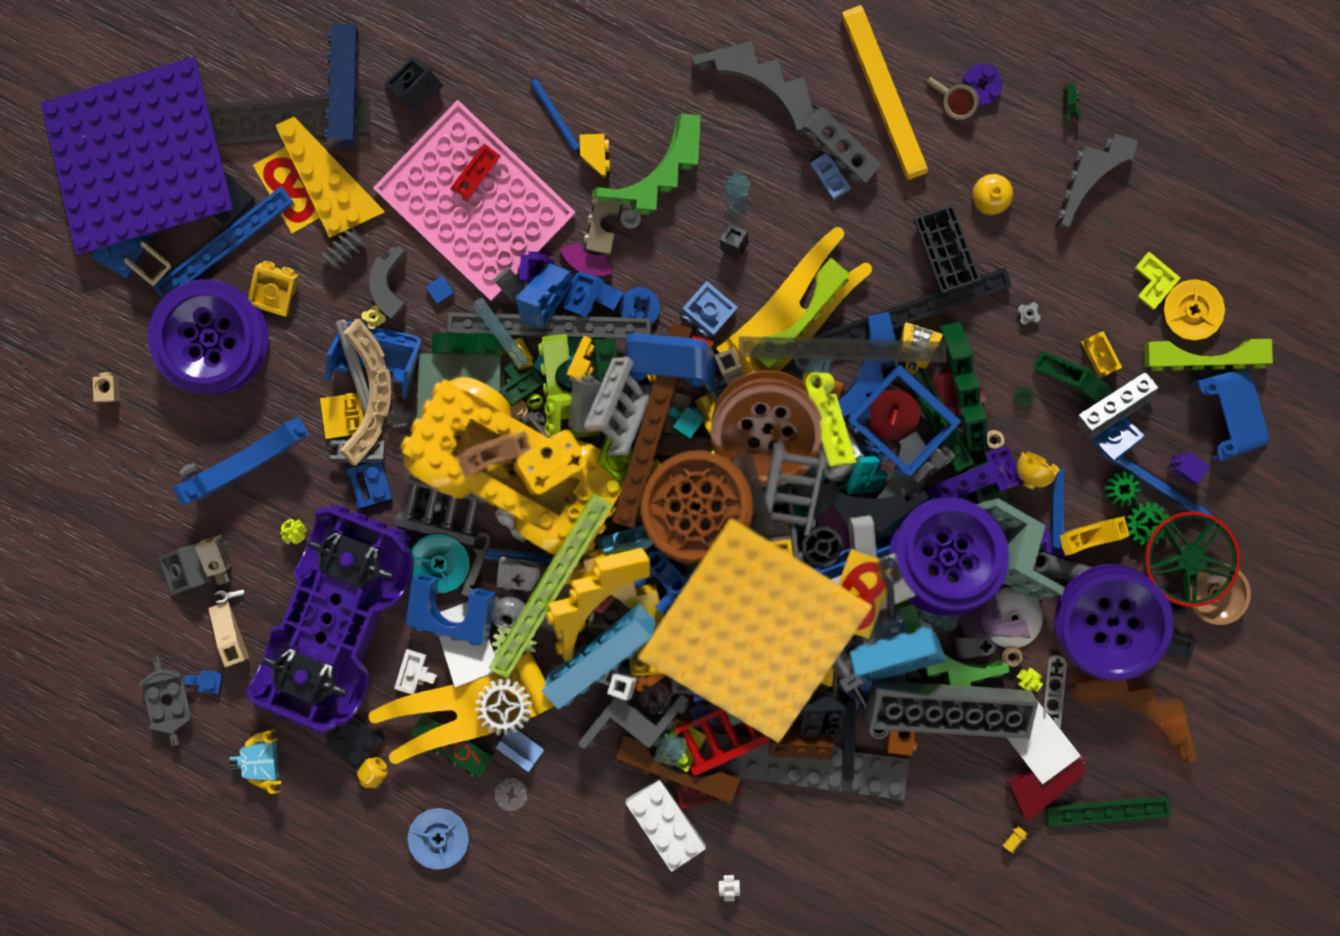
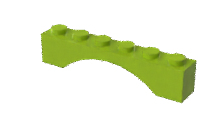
(827, 281)
(1165, 354)

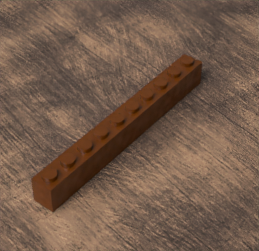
(648, 442)

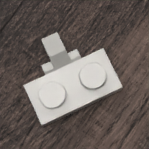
(413, 672)

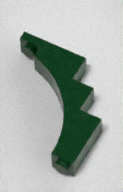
(967, 391)

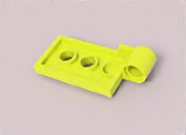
(833, 428)

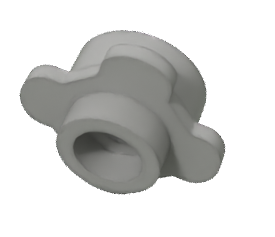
(1025, 318)

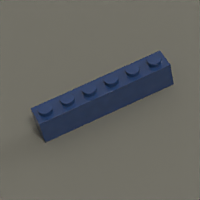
(343, 85)

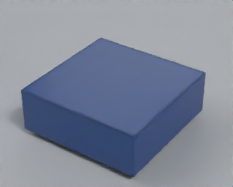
(440, 289)

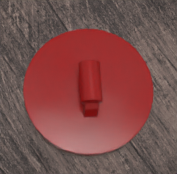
(894, 414)

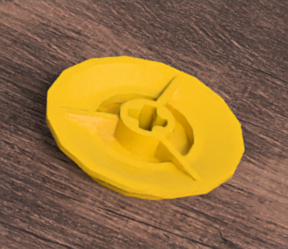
(1207, 303)

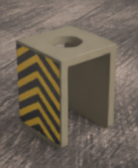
(160, 272)

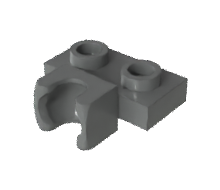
(937, 460)

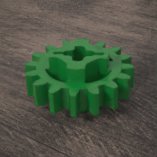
(1146, 516)

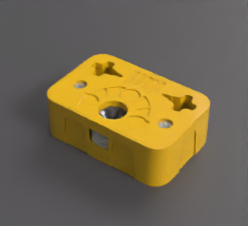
(561, 451)

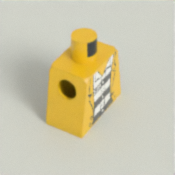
(915, 333)

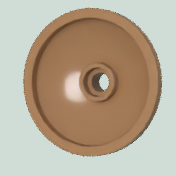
(1228, 607)

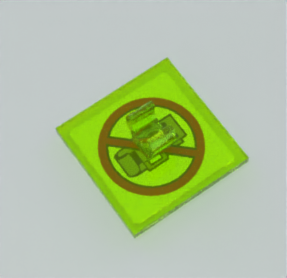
(614, 464)

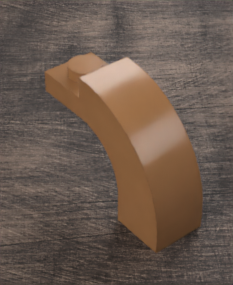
(492, 452)

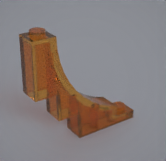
(1166, 715)

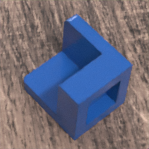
(609, 297)

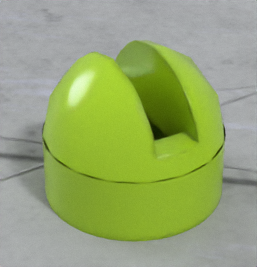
(537, 405)

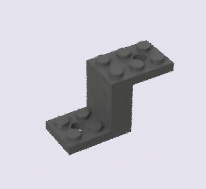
(634, 721)

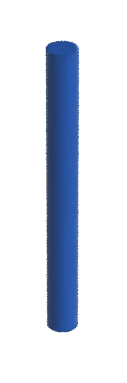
(555, 115)

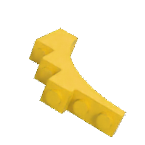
(587, 593)
(647, 594)

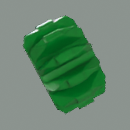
(1118, 481)

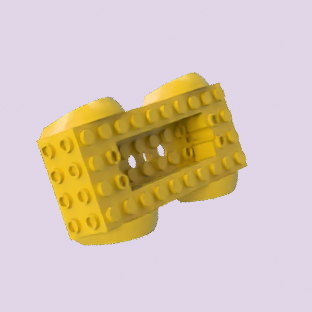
(471, 413)

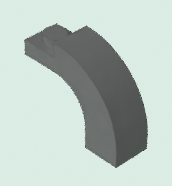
(380, 283)

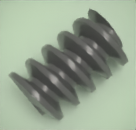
(344, 249)

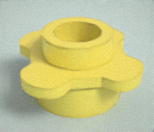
(379, 318)

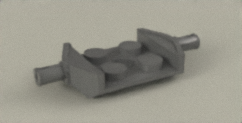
(161, 716)

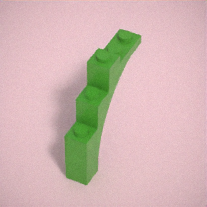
(681, 152)
(954, 671)

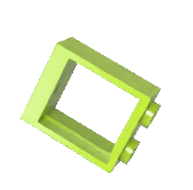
(553, 412)

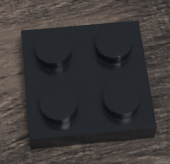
(355, 742)

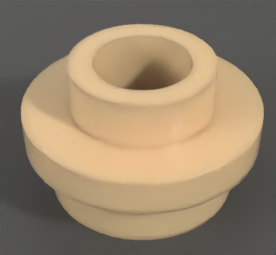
(1000, 439)
(1018, 656)

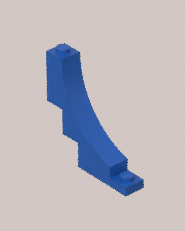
(242, 463)

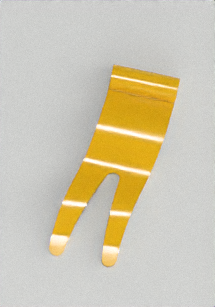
(784, 306)
(463, 701)

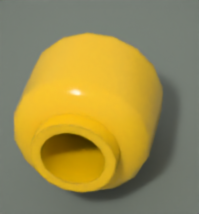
(372, 772)

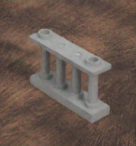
(606, 401)

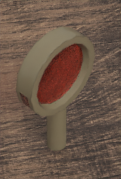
(959, 101)

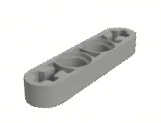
(1057, 694)

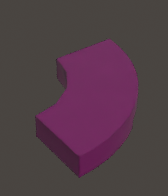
(583, 261)

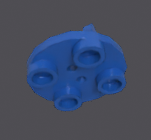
(642, 298)

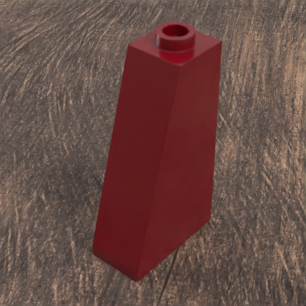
(1033, 796)

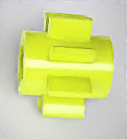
(293, 531)
(1029, 680)

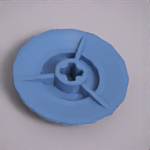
(425, 847)

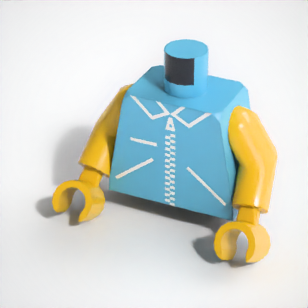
(259, 761)

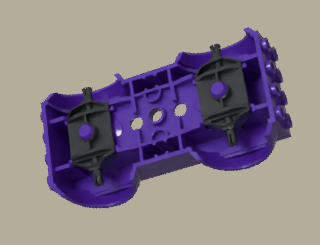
(327, 680)

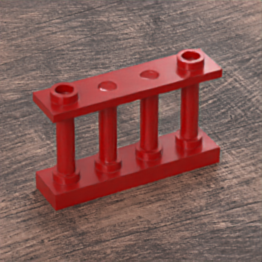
(718, 755)

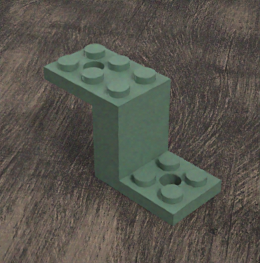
(1023, 542)

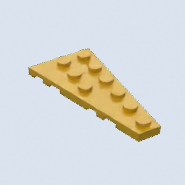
(331, 188)

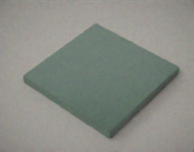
(437, 367)

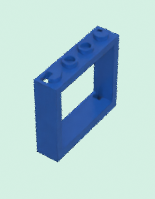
(872, 441)

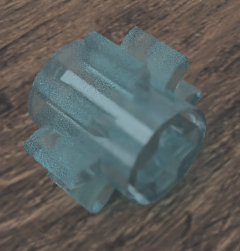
(737, 185)

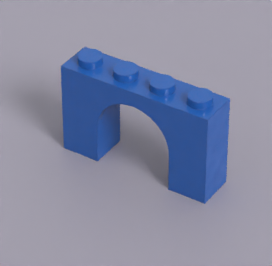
(424, 614)

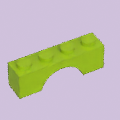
(555, 352)

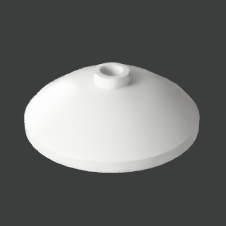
(1018, 604)

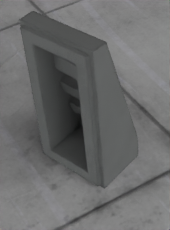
(512, 284)

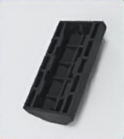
(947, 250)

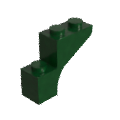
(467, 344)

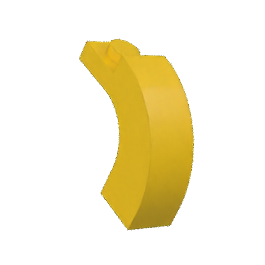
(1093, 535)

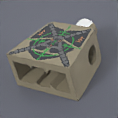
(214, 550)

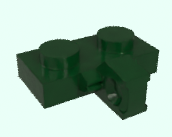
(520, 384)

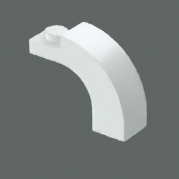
(620, 682)

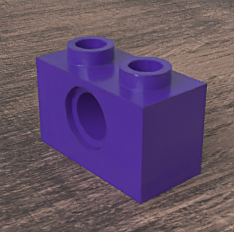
(1188, 467)

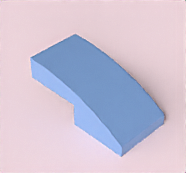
(830, 176)

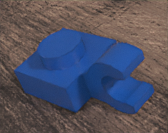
(208, 681)
(699, 709)

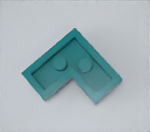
(865, 477)

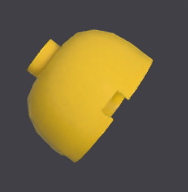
(992, 194)
(1035, 471)

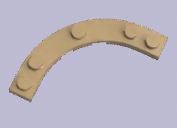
(379, 392)

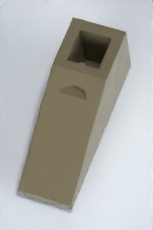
(730, 365)

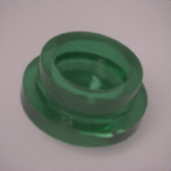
(1023, 396)

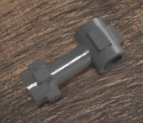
(188, 472)

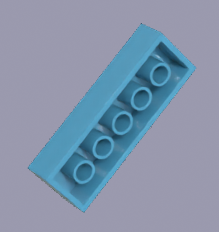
(599, 656)

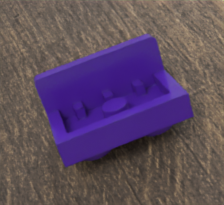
(532, 265)

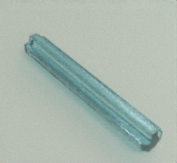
(500, 332)

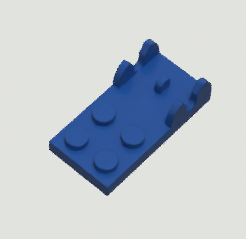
(114, 255)

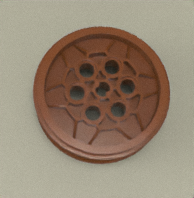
(773, 390)
(666, 489)

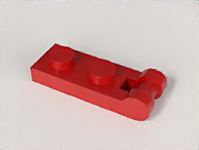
(476, 172)

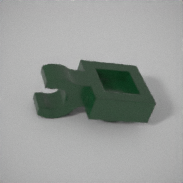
(1071, 97)

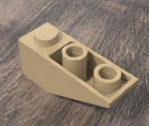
(227, 634)

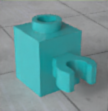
(687, 421)

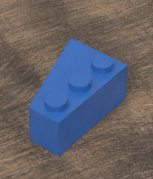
(543, 295)

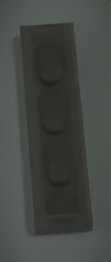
(761, 520)

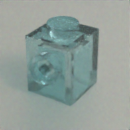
(670, 749)

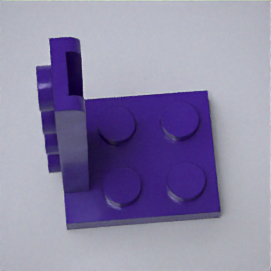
(999, 469)

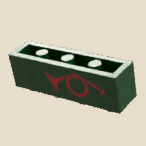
(464, 753)

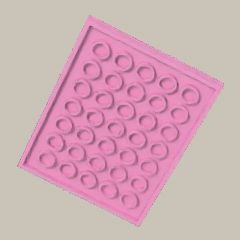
(501, 220)

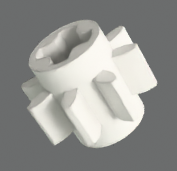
(729, 888)

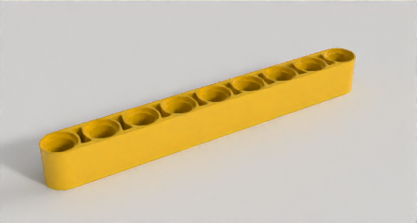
(884, 92)

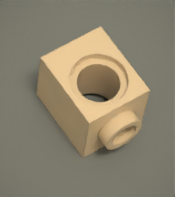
(112, 395)

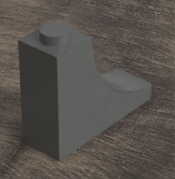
(583, 397)

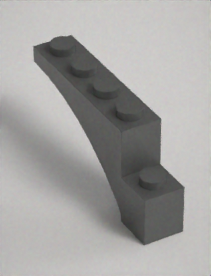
(1090, 167)
(897, 484)

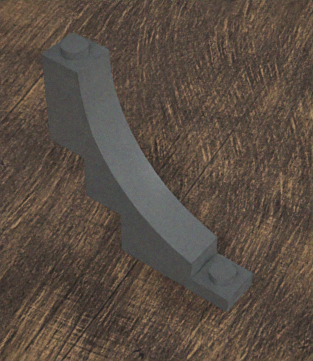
(742, 63)

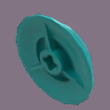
(443, 547)

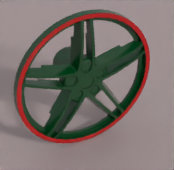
(1192, 558)

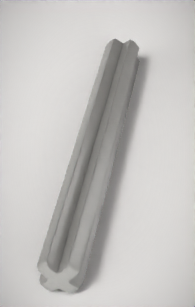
(354, 365)

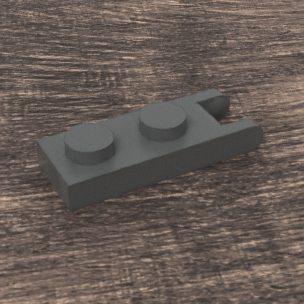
(375, 454)

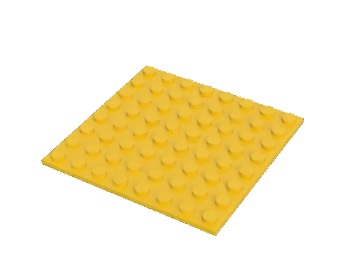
(754, 630)

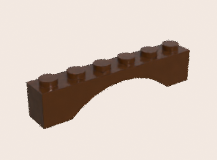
(719, 784)

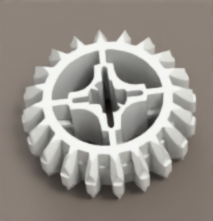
(505, 724)

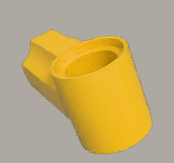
(706, 406)

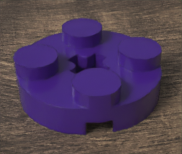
(987, 74)

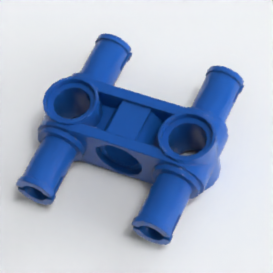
(669, 575)

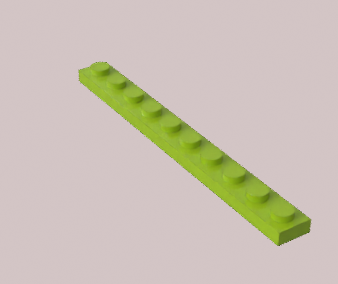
(550, 585)

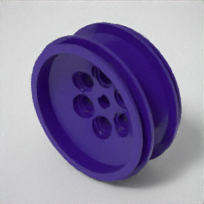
(1143, 642)

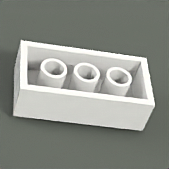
(665, 824)

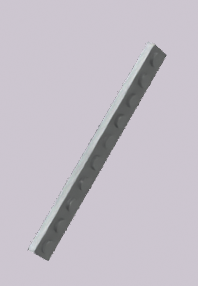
(571, 325)

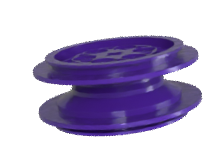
(184, 310)
(983, 551)

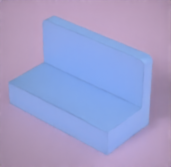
(520, 749)

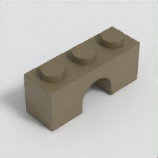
(599, 240)

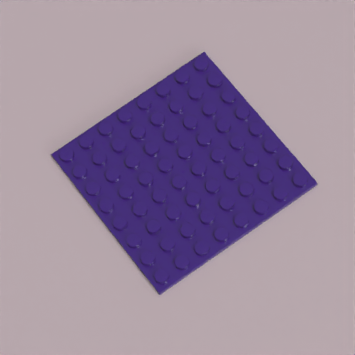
(136, 156)

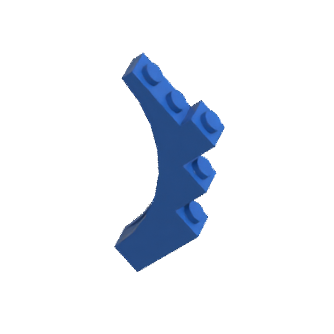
(870, 374)

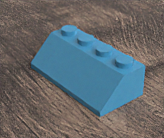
(897, 655)

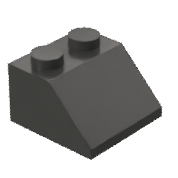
(183, 569)

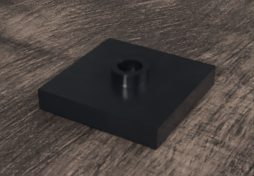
(240, 200)

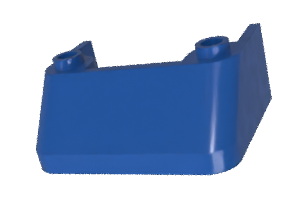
(399, 351)
(671, 358)

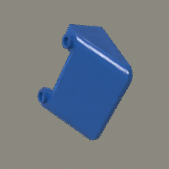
(1240, 411)

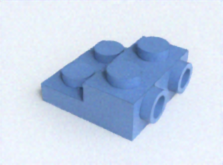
(707, 311)

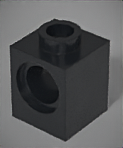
(734, 241)

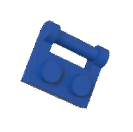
(376, 483)

